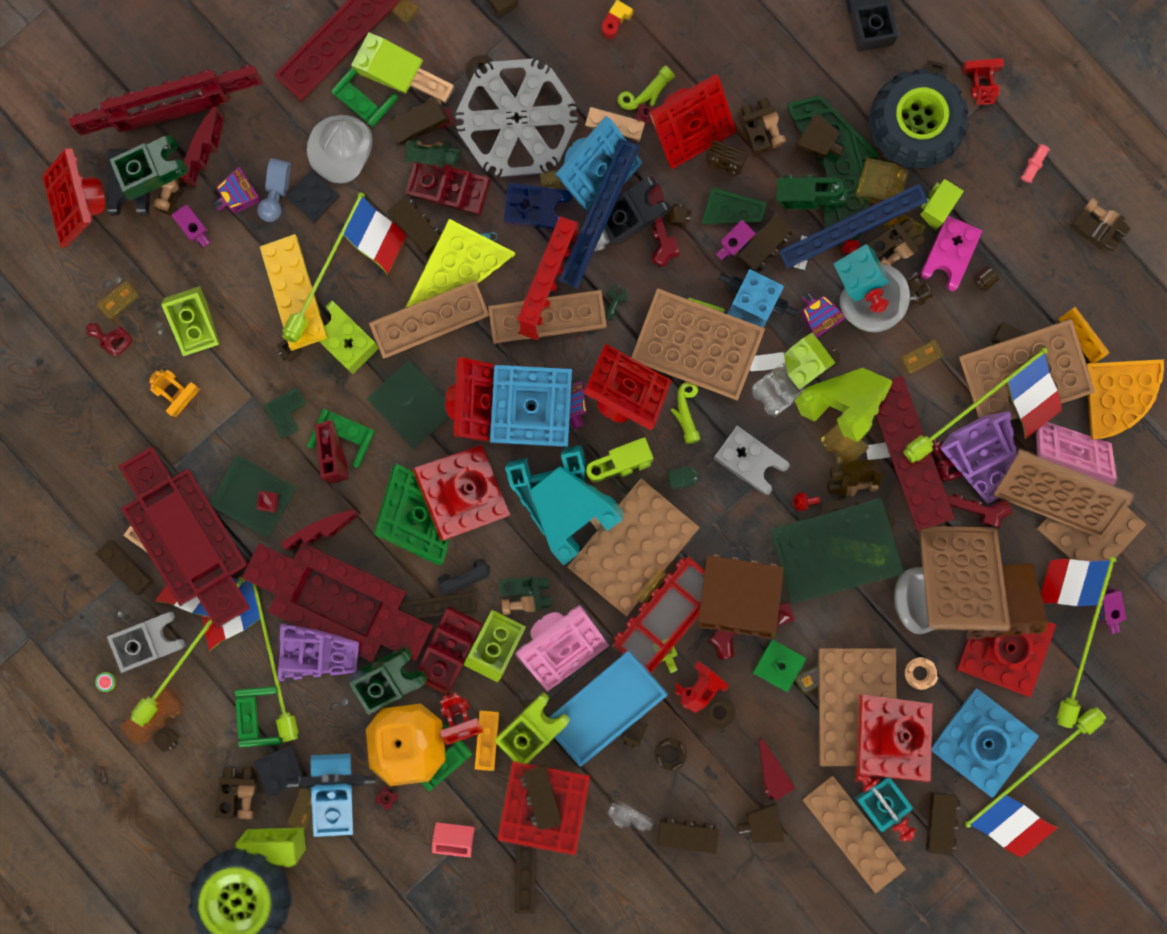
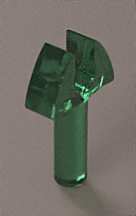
(614, 302)

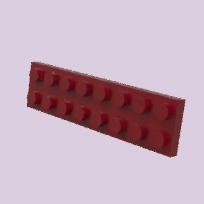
(332, 44)
(920, 479)

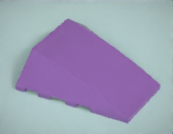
(983, 452)
(314, 653)

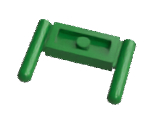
(360, 103)
(348, 430)
(248, 717)
(455, 757)

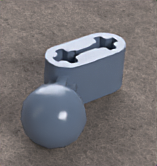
(276, 184)

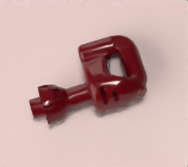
(108, 341)
(944, 464)

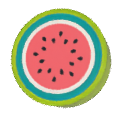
(105, 681)

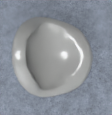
(339, 148)
(896, 293)
(911, 601)

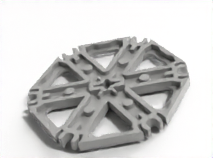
(509, 134)

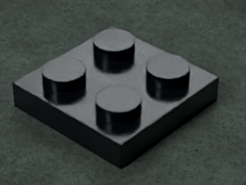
(313, 196)

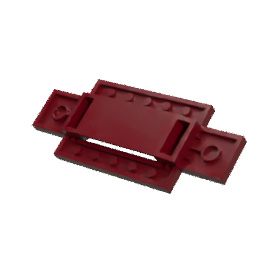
(214, 92)
(179, 542)
(339, 594)

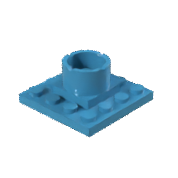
(589, 161)
(516, 390)
(965, 738)

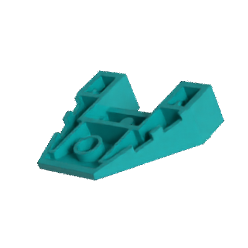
(522, 481)
(566, 506)

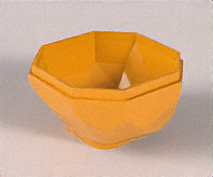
(421, 746)

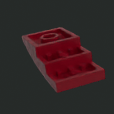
(204, 141)
(448, 187)
(327, 526)
(449, 650)

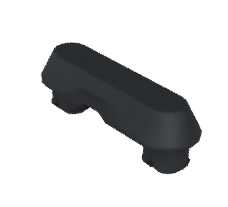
(449, 585)

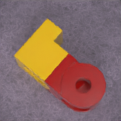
(614, 19)

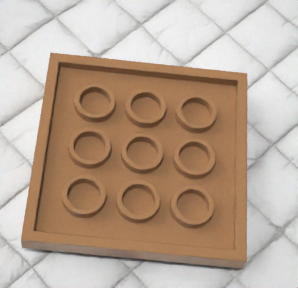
(1087, 547)

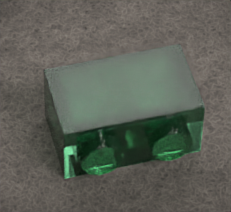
(681, 478)

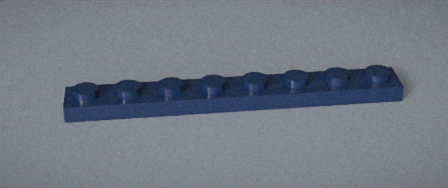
(599, 213)
(853, 226)

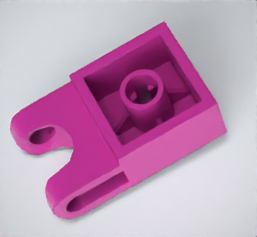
(947, 256)

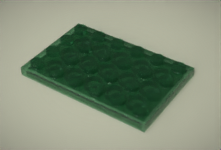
(837, 551)

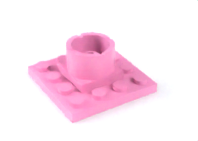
(1077, 452)
(561, 646)

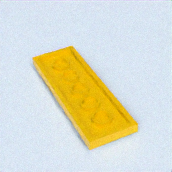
(292, 287)

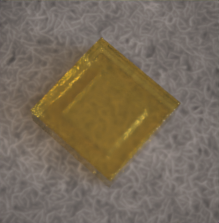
(405, 10)
(549, 179)

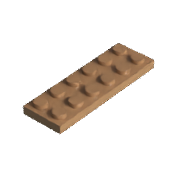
(565, 316)
(428, 319)
(853, 834)

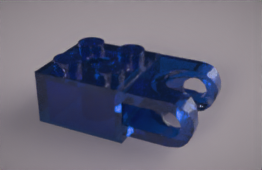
(541, 203)

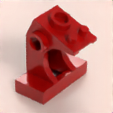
(983, 71)
(703, 691)
(451, 707)

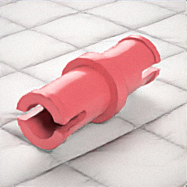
(1035, 163)

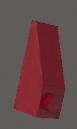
(330, 453)
(773, 775)

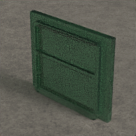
(410, 404)
(239, 495)

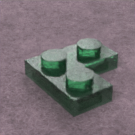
(281, 409)

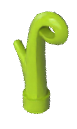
(652, 91)
(684, 417)

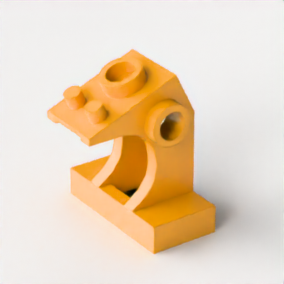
(161, 380)

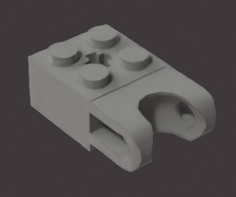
(756, 459)
(149, 639)

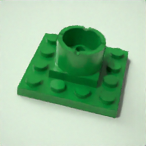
(407, 520)

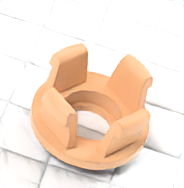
(931, 677)

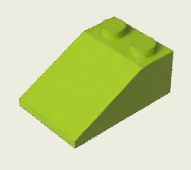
(386, 63)
(190, 321)
(494, 646)
(279, 845)

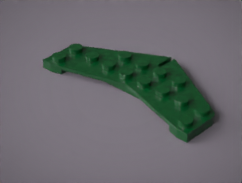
(845, 167)

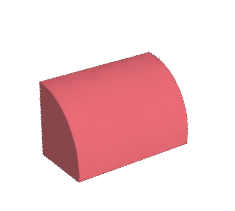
(453, 840)

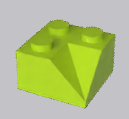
(941, 202)
(807, 361)

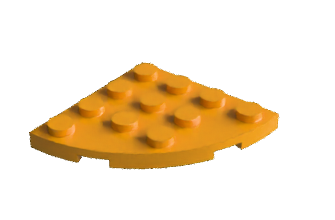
(1121, 394)

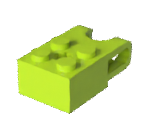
(342, 332)
(622, 461)
(534, 727)

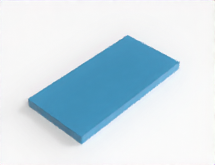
(607, 707)

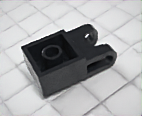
(872, 23)
(116, 197)
(637, 210)

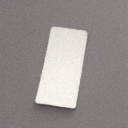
(767, 362)
(877, 451)

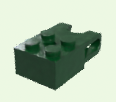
(147, 167)
(809, 192)
(391, 680)

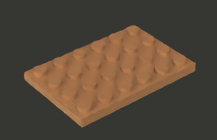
(697, 344)
(994, 363)
(1062, 494)
(631, 552)
(963, 578)
(841, 679)

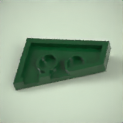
(732, 208)

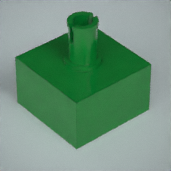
(778, 665)

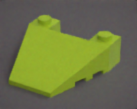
(853, 393)

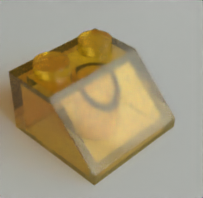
(881, 180)
(841, 446)

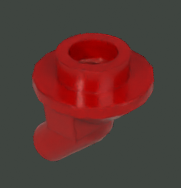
(801, 501)

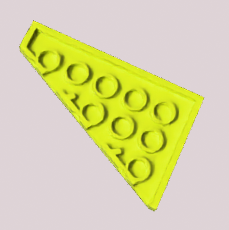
(458, 259)

